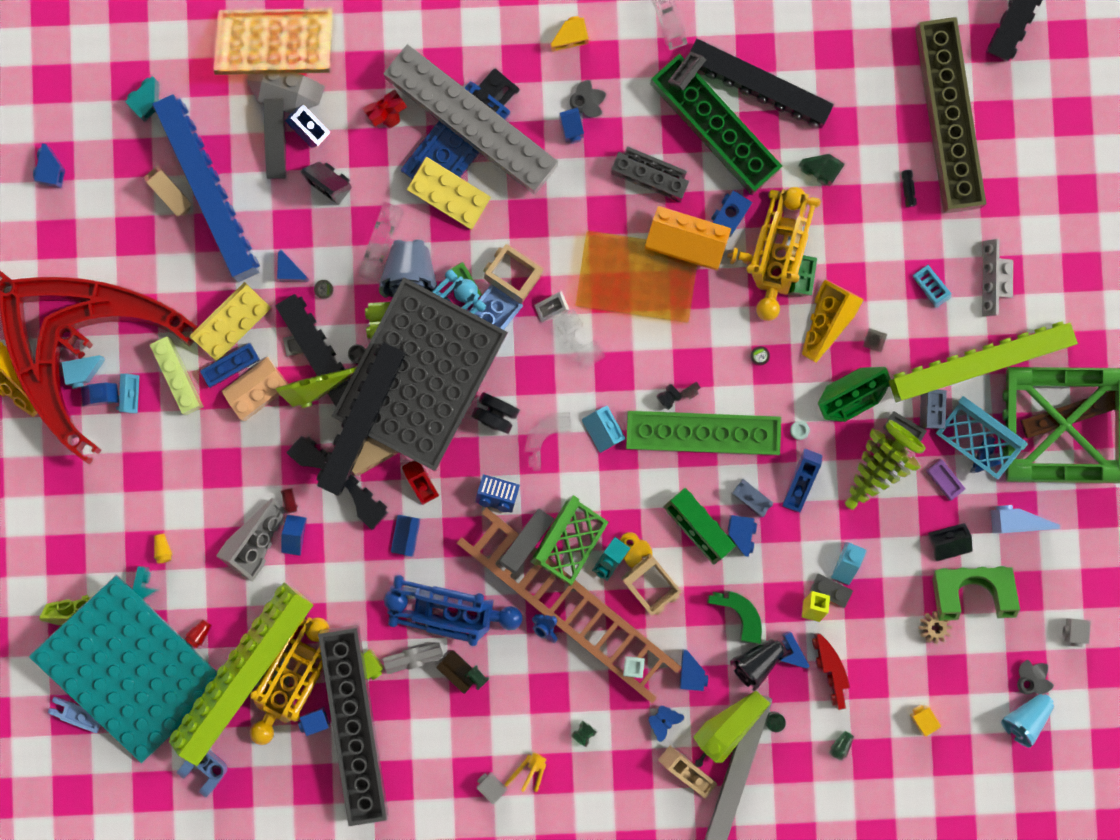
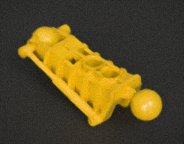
(792, 199)
(262, 731)

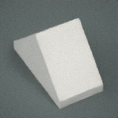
(552, 307)

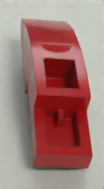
(830, 662)

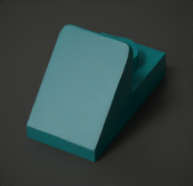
(141, 578)

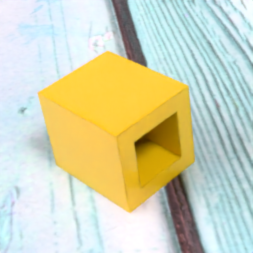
(925, 720)

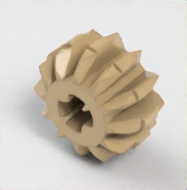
(931, 634)

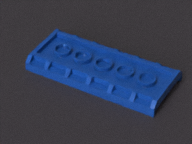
(447, 147)

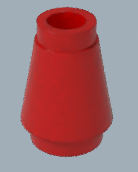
(198, 634)

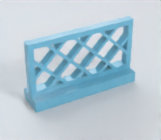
(995, 428)

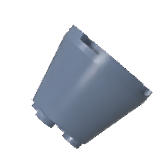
(409, 261)

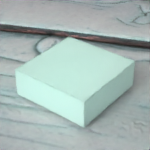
(633, 667)

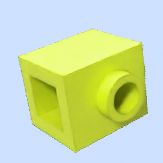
(815, 606)

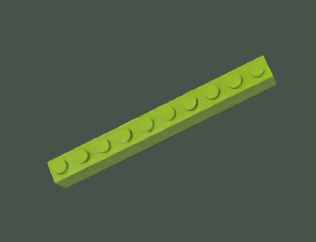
(982, 362)

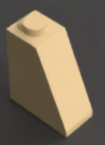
(168, 191)

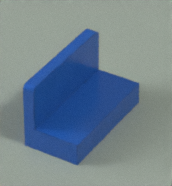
(405, 535)

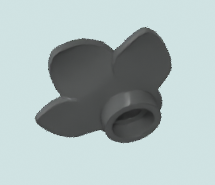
(590, 97)
(1035, 676)

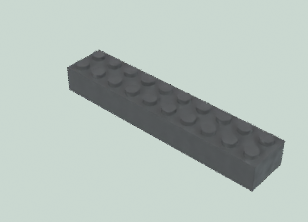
(353, 725)

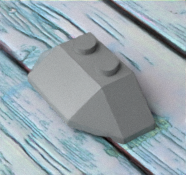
(292, 88)

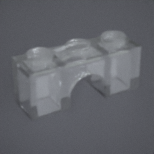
(586, 354)

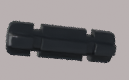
(909, 189)

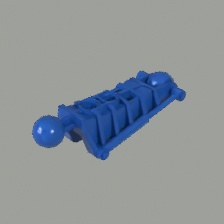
(449, 624)

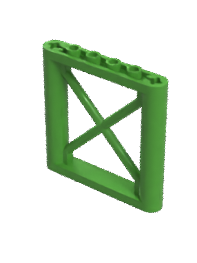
(1024, 379)

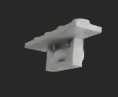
(996, 278)

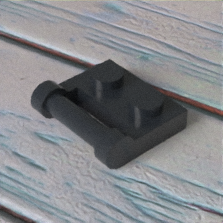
(492, 86)

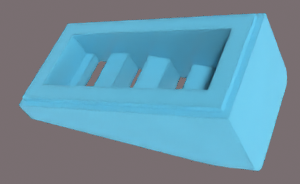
(927, 290)

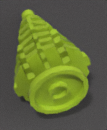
(884, 462)

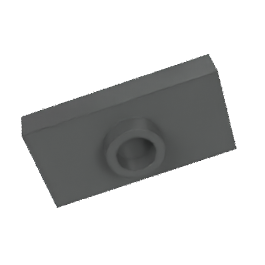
(686, 70)

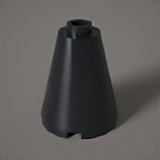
(757, 663)

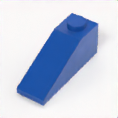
(802, 480)

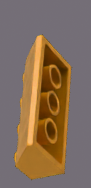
(687, 238)

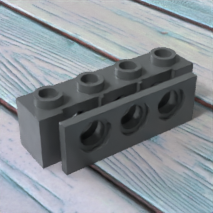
(648, 176)

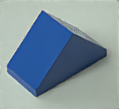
(288, 271)
(293, 535)

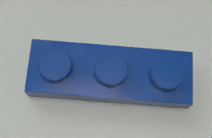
(230, 365)

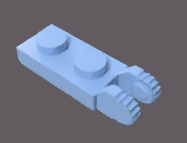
(75, 715)

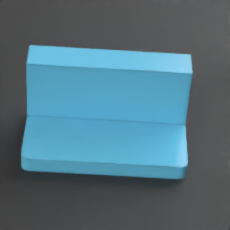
(603, 429)

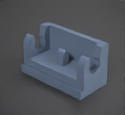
(933, 410)
(752, 498)

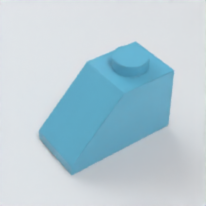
(81, 370)
(848, 563)

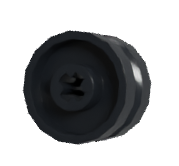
(494, 415)

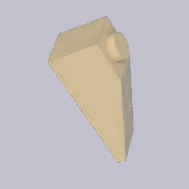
(687, 771)

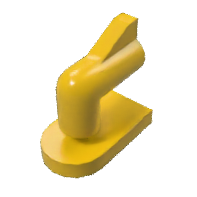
(745, 257)

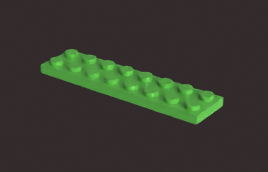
(703, 432)

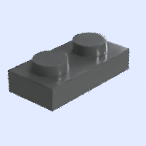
(916, 430)
(838, 593)

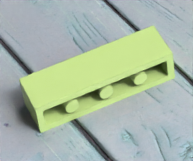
(176, 375)

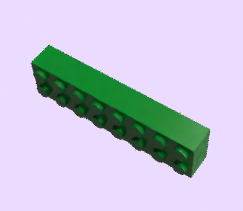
(718, 128)

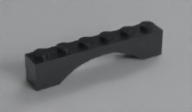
(367, 508)

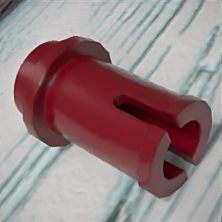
(289, 501)

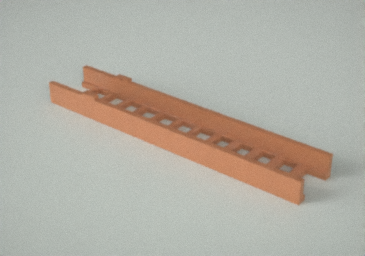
(564, 625)

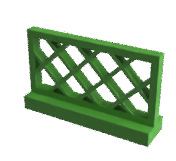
(554, 535)

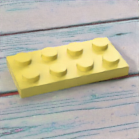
(448, 193)
(230, 321)

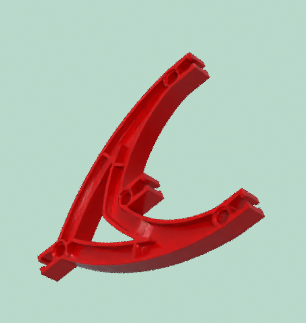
(98, 304)

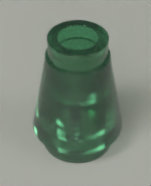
(841, 746)

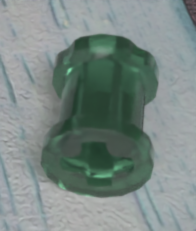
(476, 677)

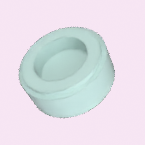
(799, 430)

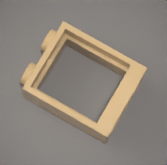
(518, 296)
(638, 570)

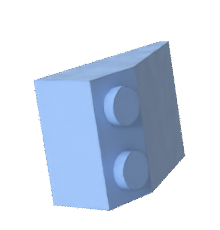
(499, 307)
(1011, 520)

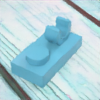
(128, 393)

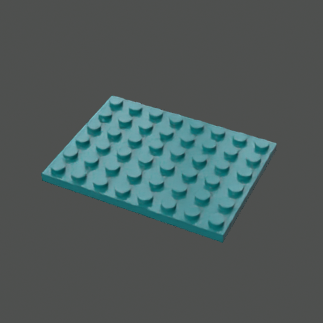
(125, 667)

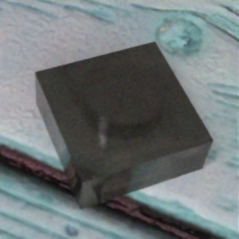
(874, 340)
(691, 391)

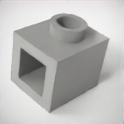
(1077, 632)

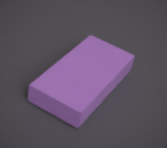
(945, 480)

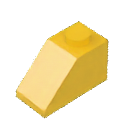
(572, 34)

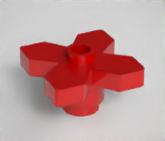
(386, 110)

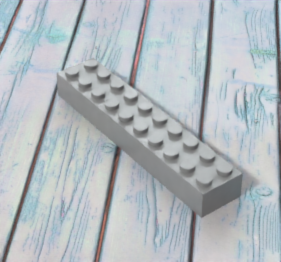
(471, 119)

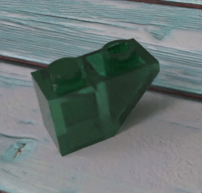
(823, 167)

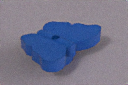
(545, 626)
(660, 728)

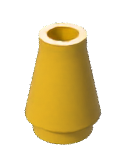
(162, 550)

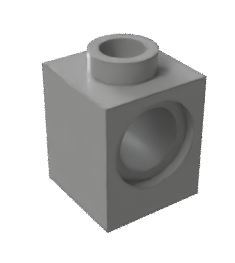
(491, 787)

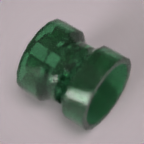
(778, 722)
(584, 733)

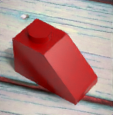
(420, 481)

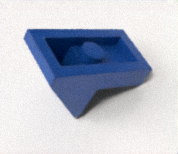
(982, 455)
(795, 656)

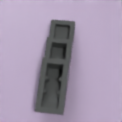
(274, 139)
(526, 541)

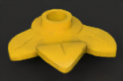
(638, 549)

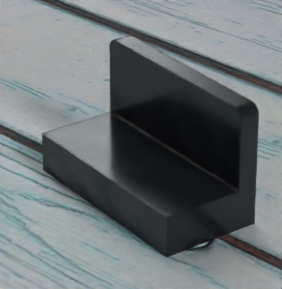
(951, 542)

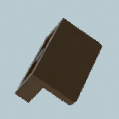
(455, 669)

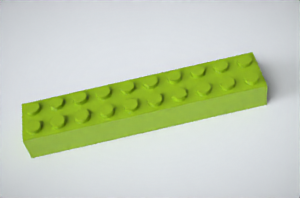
(240, 674)

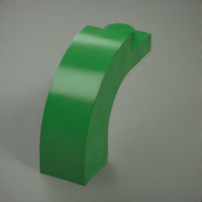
(750, 620)

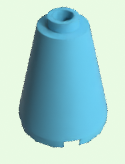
(1029, 719)

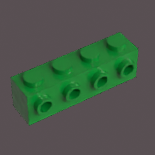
(699, 526)

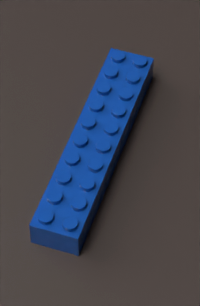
(205, 186)

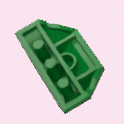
(854, 393)

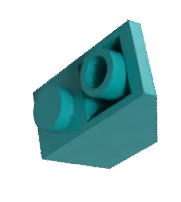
(142, 99)
(610, 559)

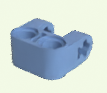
(207, 769)

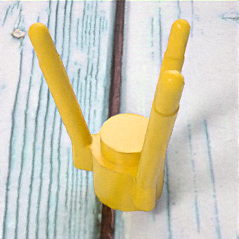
(535, 763)

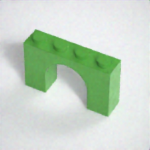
(997, 581)

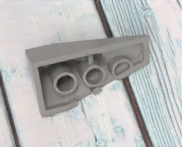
(249, 544)

